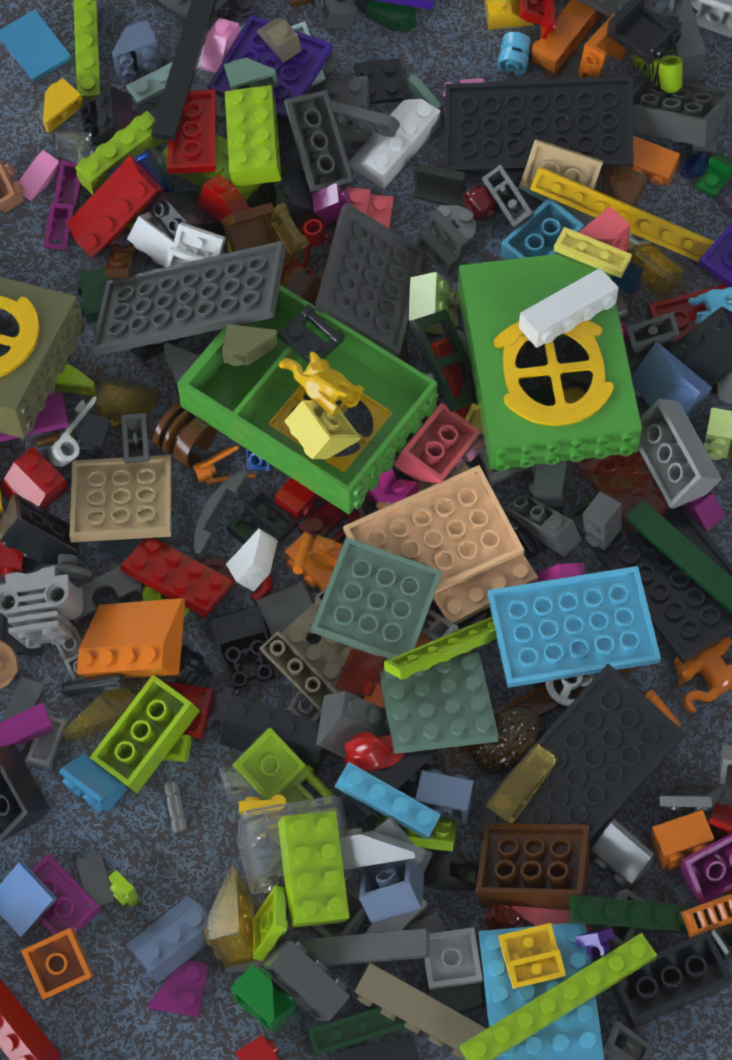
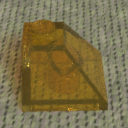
(124, 398)

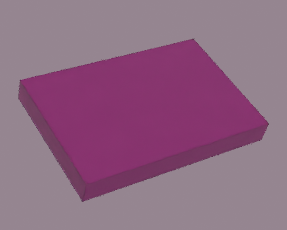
(71, 903)

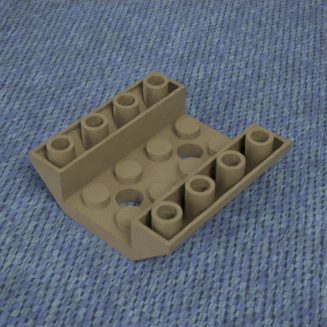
(308, 666)

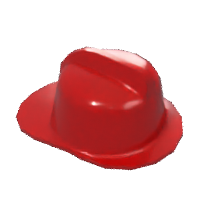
(371, 752)

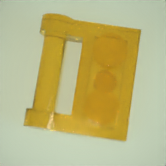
(286, 231)

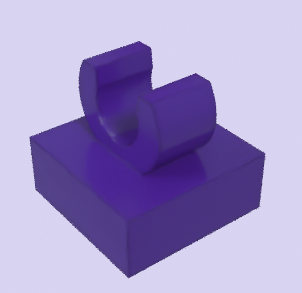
(596, 939)

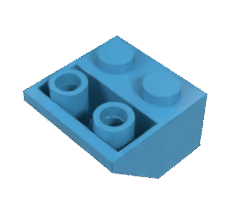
(94, 782)

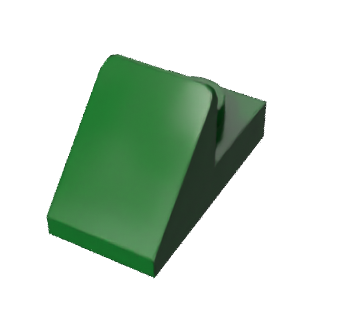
(715, 176)

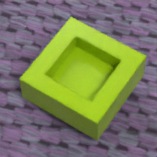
(181, 750)

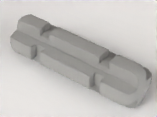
(175, 807)

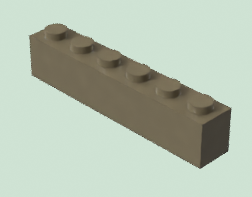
(416, 1009)

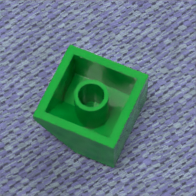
(259, 998)

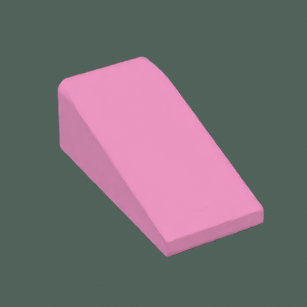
(39, 175)

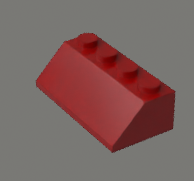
(113, 207)

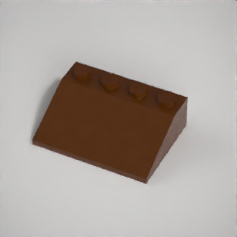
(533, 865)

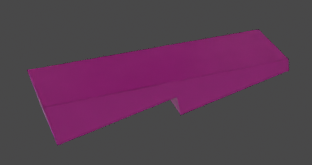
(63, 207)
(25, 726)

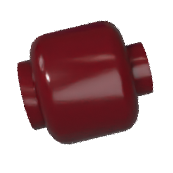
(480, 202)

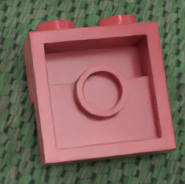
(375, 206)

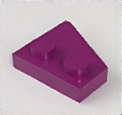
(182, 990)

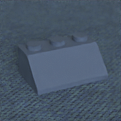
(171, 939)

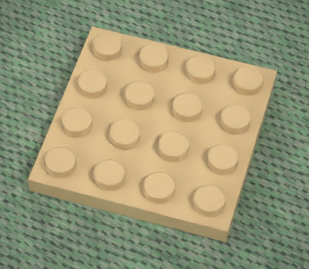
(120, 499)

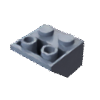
(136, 51)

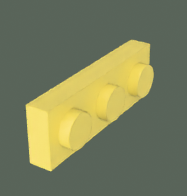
(592, 252)

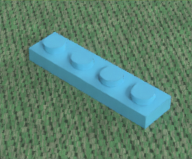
(387, 800)

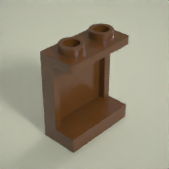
(250, 228)

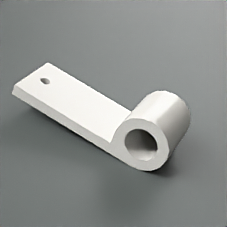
(65, 447)

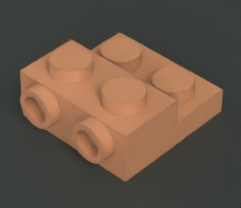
(9, 188)

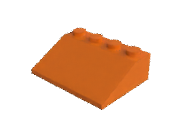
(133, 639)

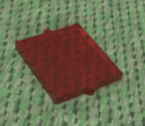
(360, 673)

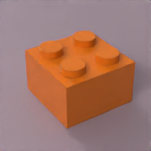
(680, 839)
(58, 963)

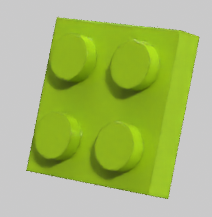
(269, 764)
(269, 923)

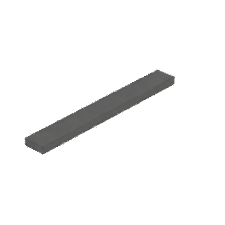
(359, 948)

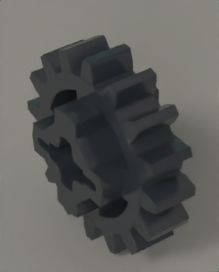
(193, 668)

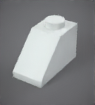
(253, 560)

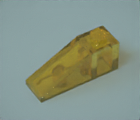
(100, 714)
(522, 784)

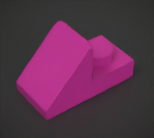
(391, 489)

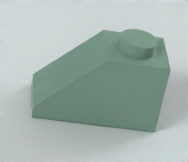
(249, 74)

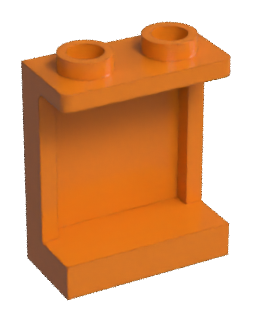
(596, 52)

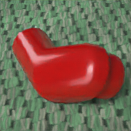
(263, 589)

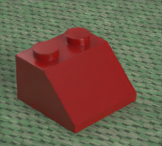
(34, 480)

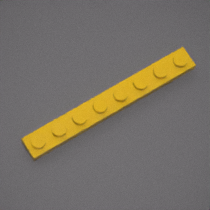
(641, 222)

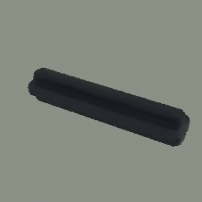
(93, 684)

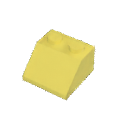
(319, 431)

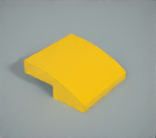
(531, 955)

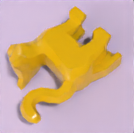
(324, 383)

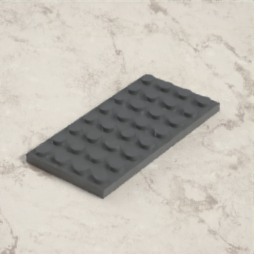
(189, 298)

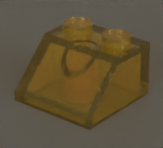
(659, 271)

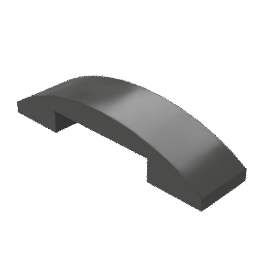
(230, 488)

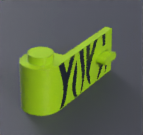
(665, 73)

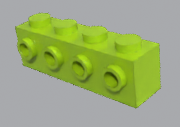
(132, 140)

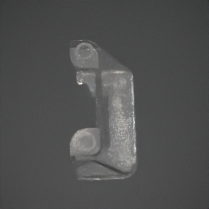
(260, 840)

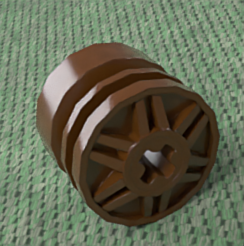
(181, 432)

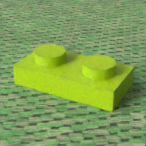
(123, 890)

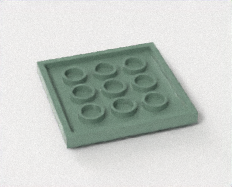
(376, 600)
(439, 706)

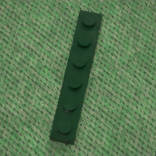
(630, 914)

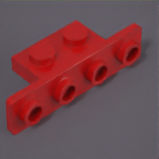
(539, 12)

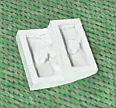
(194, 244)

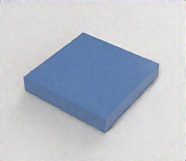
(24, 899)

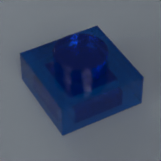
(694, 165)

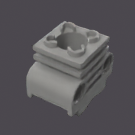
(40, 606)

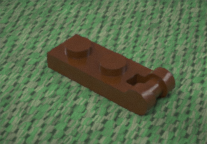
(120, 261)

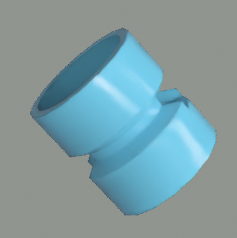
(514, 53)

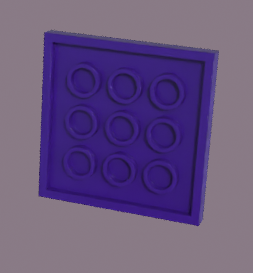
(293, 75)

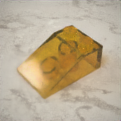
(232, 922)

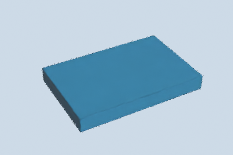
(34, 45)

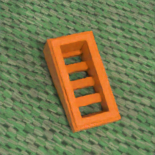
(724, 909)

